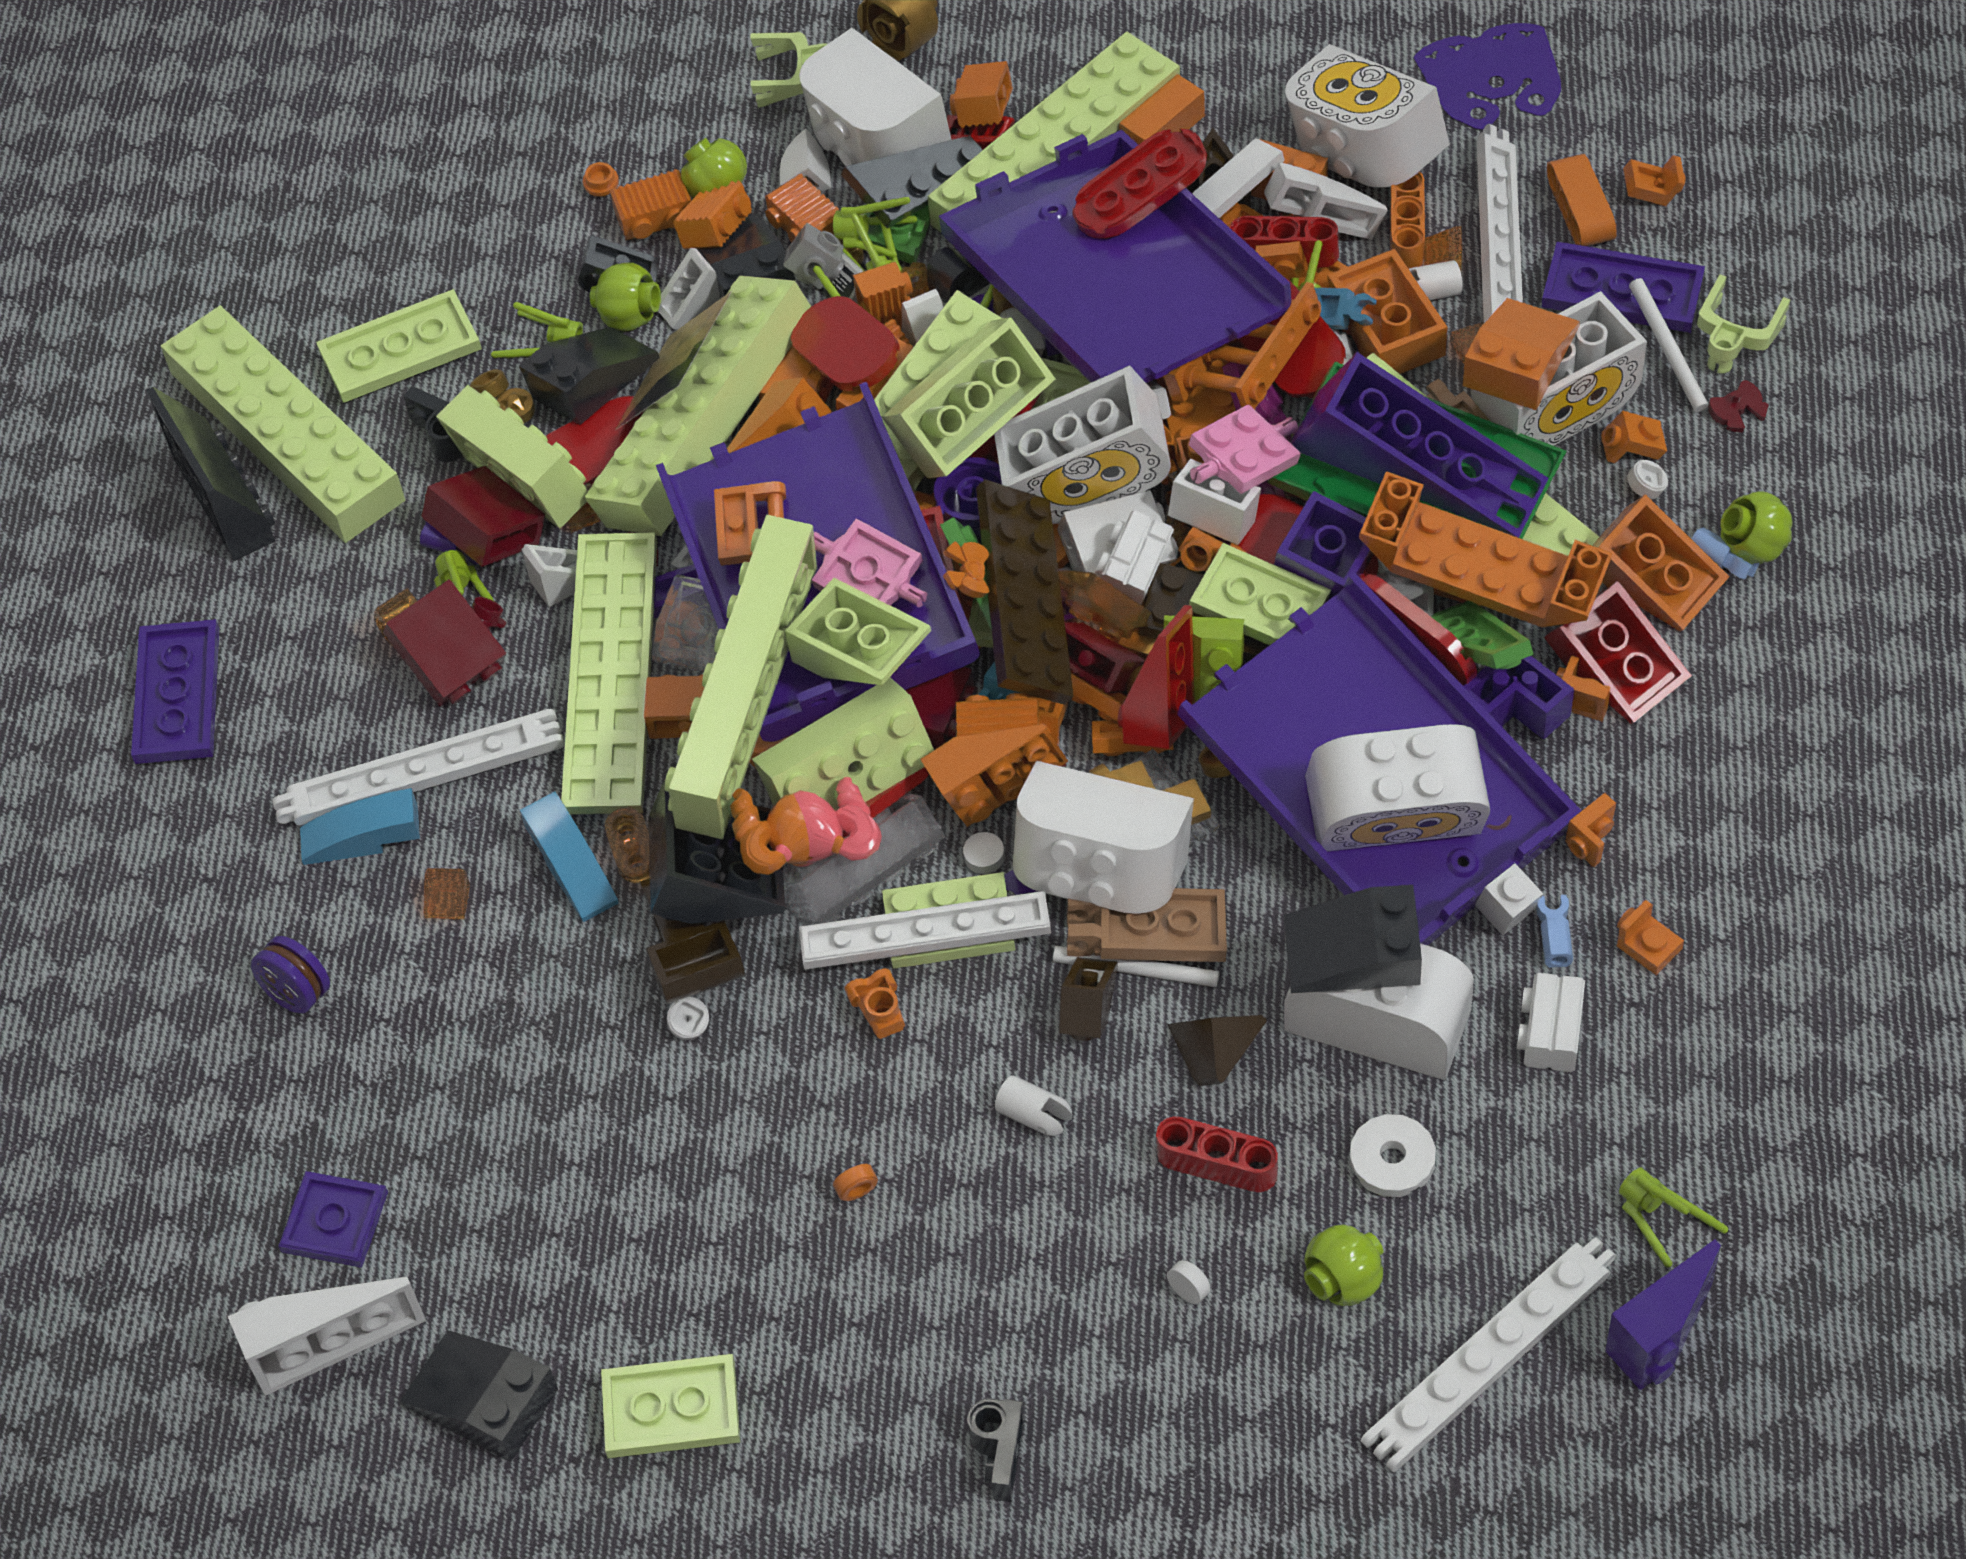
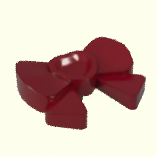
(1729, 408)

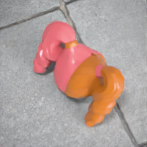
(804, 829)

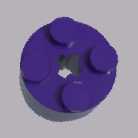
(958, 491)

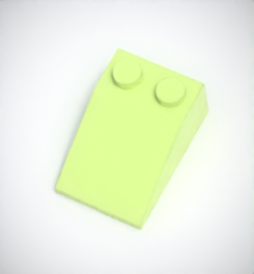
(852, 636)

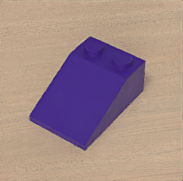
(1655, 1324)

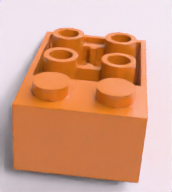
(989, 768)

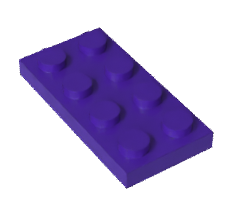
(1584, 271)
(175, 691)

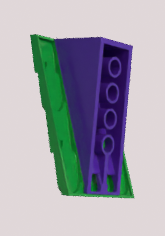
(1377, 424)

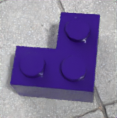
(1524, 692)

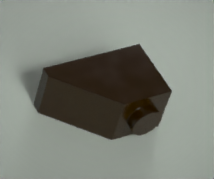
(1087, 998)

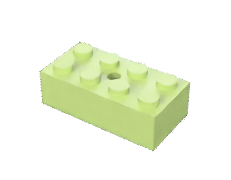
(968, 398)
(515, 453)
(869, 739)

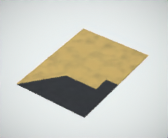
(674, 360)

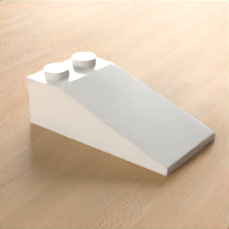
(314, 1329)

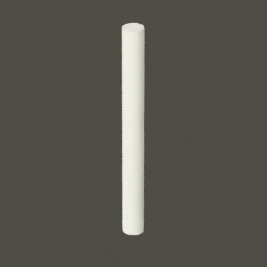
(1668, 345)
(1151, 969)

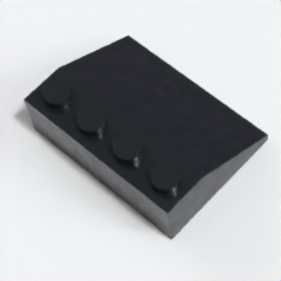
(214, 477)
(705, 876)

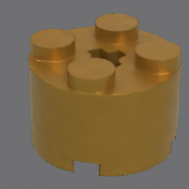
(898, 25)

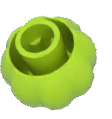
(712, 166)
(622, 296)
(1757, 527)
(1345, 1262)

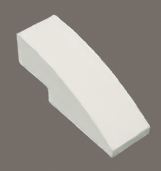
(1315, 195)

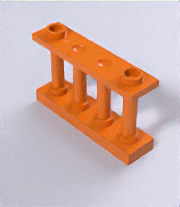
(1262, 365)

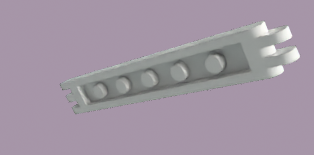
(1498, 219)
(423, 766)
(1489, 1353)

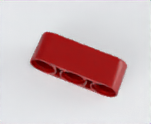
(1286, 229)
(1203, 1139)

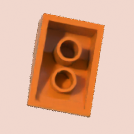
(1404, 324)
(1518, 352)
(779, 412)
(1659, 564)

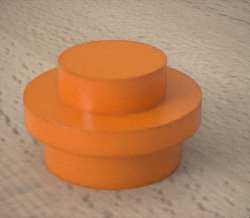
(600, 179)

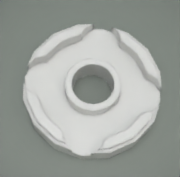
(1392, 1133)

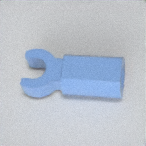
(1721, 555)
(1555, 933)

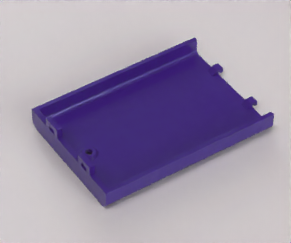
(1120, 301)
(833, 474)
(1362, 673)

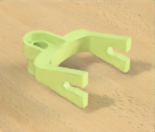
(780, 43)
(1729, 338)

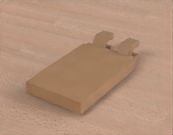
(1182, 930)

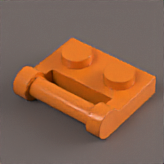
(738, 517)

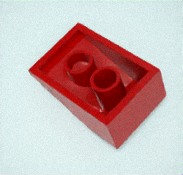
(1621, 652)
(1161, 686)

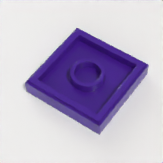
(333, 1219)

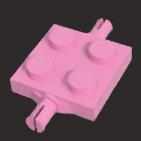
(1244, 449)
(870, 564)

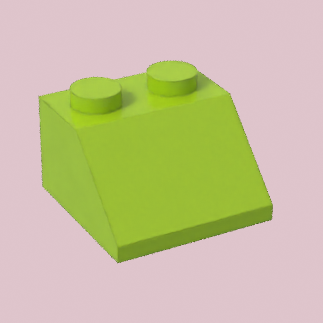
(1214, 645)

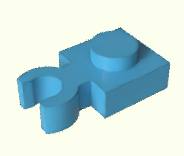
(1341, 305)

